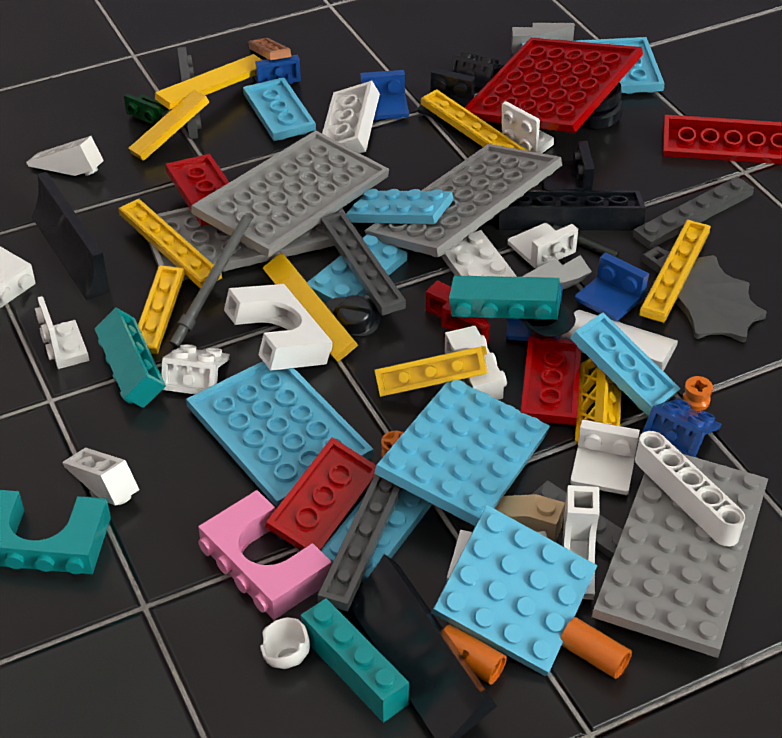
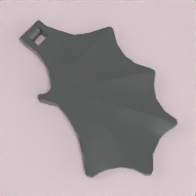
(711, 298)

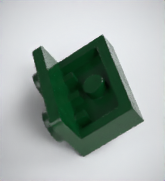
(145, 108)

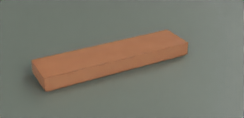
(269, 49)

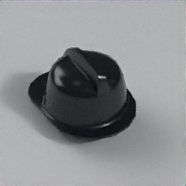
(355, 314)
(549, 327)

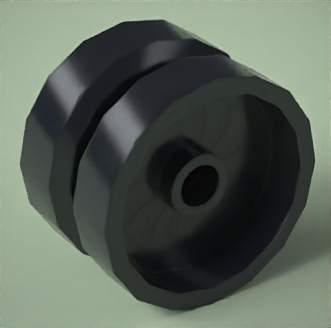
(607, 112)

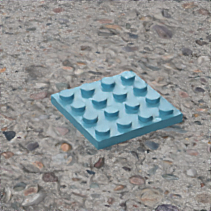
(515, 590)

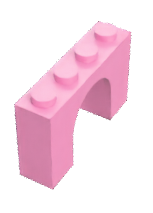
(272, 587)

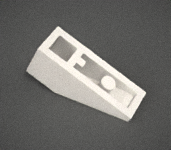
(71, 158)
(103, 475)

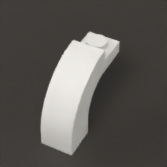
(580, 525)

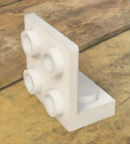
(524, 129)
(545, 243)
(64, 339)
(192, 369)
(605, 457)

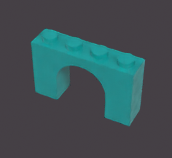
(70, 550)

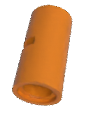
(595, 647)
(483, 660)

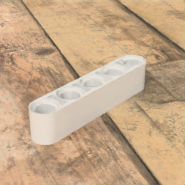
(690, 488)

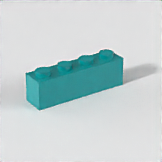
(505, 297)
(129, 358)
(356, 660)

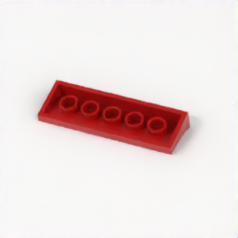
(722, 139)

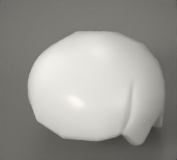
(285, 643)

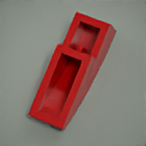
(438, 304)

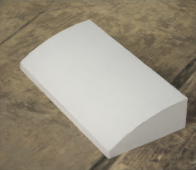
(352, 116)
(655, 346)

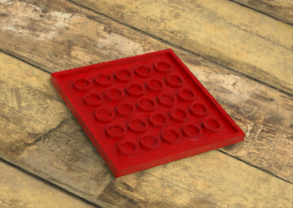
(556, 81)

